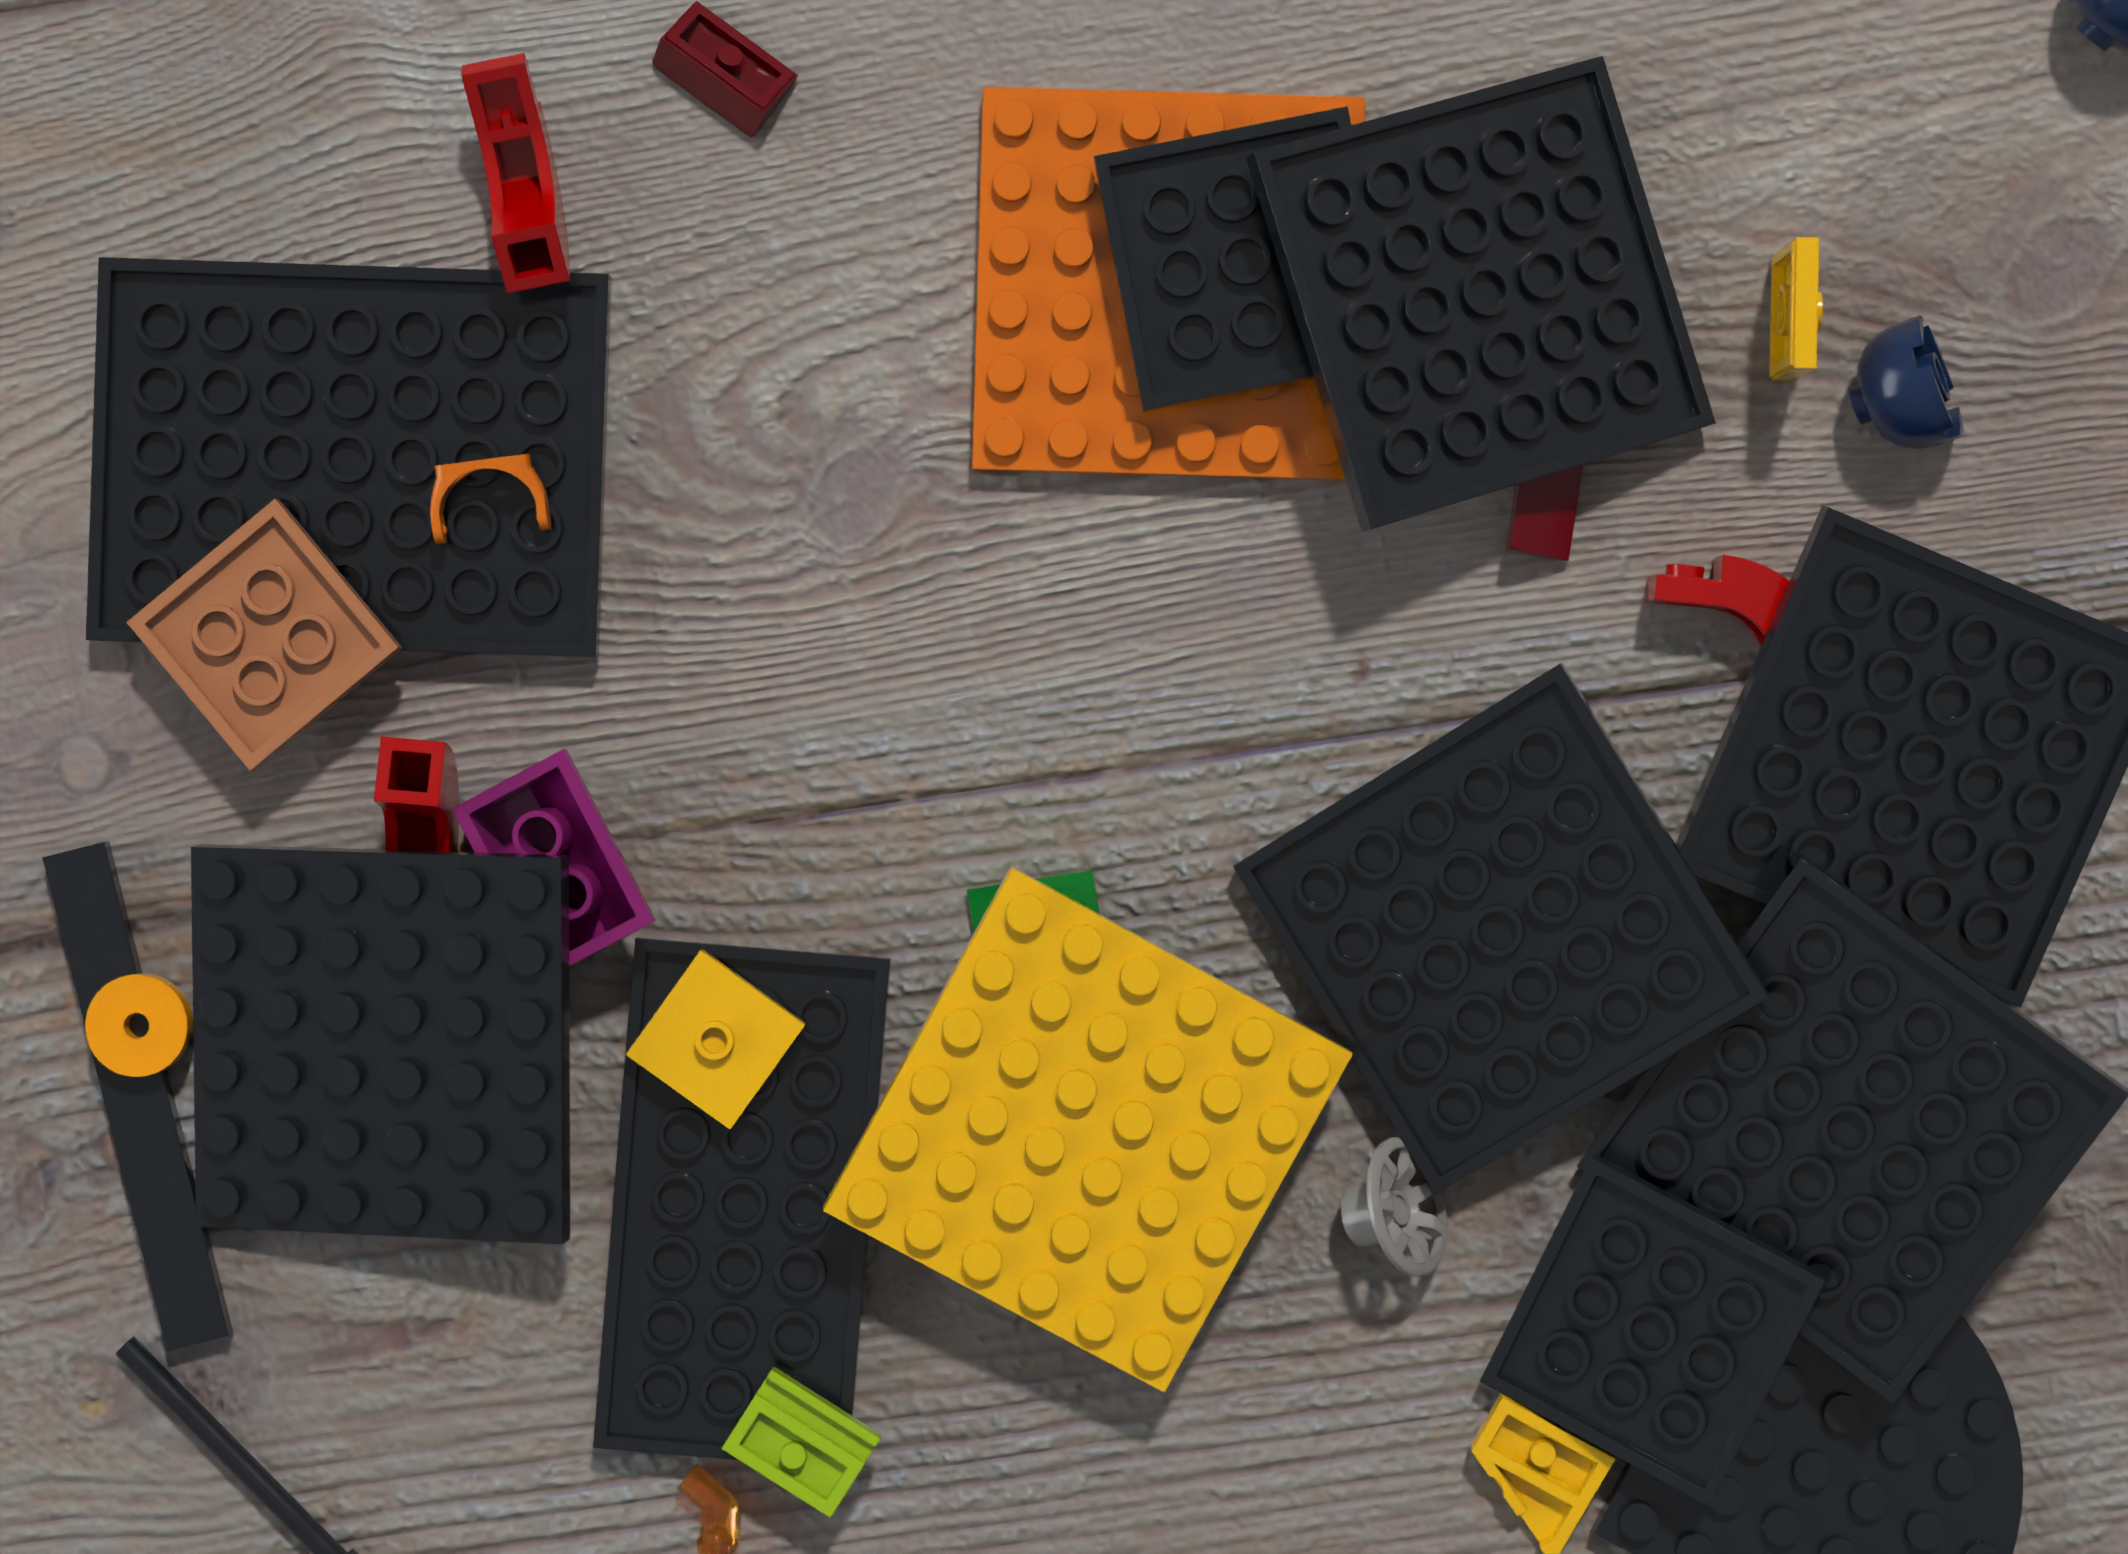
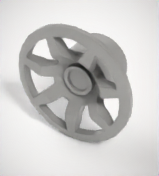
(1389, 1211)

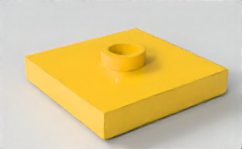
(1795, 310)
(716, 1039)

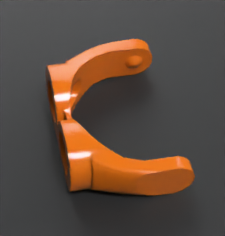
(450, 474)

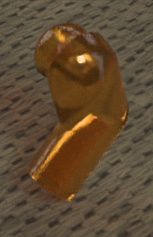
(718, 1512)

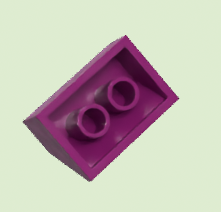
(554, 814)

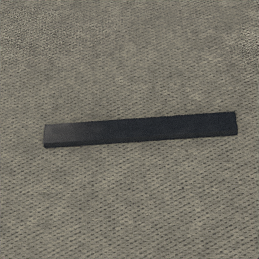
(140, 1108)

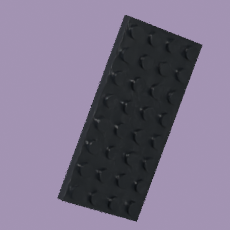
(725, 1230)

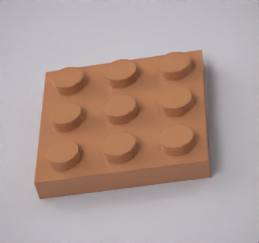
(264, 635)

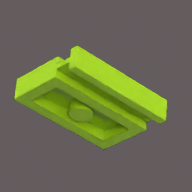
(801, 1442)

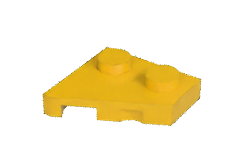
(1541, 1468)

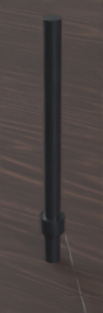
(228, 1449)

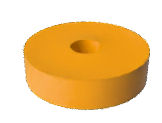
(110, 1032)

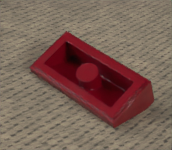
(723, 69)
(1545, 515)

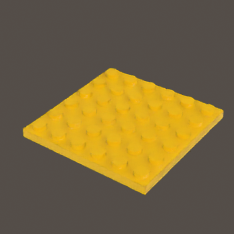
(1087, 1129)

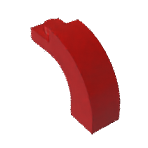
(520, 173)
(1736, 587)
(417, 794)

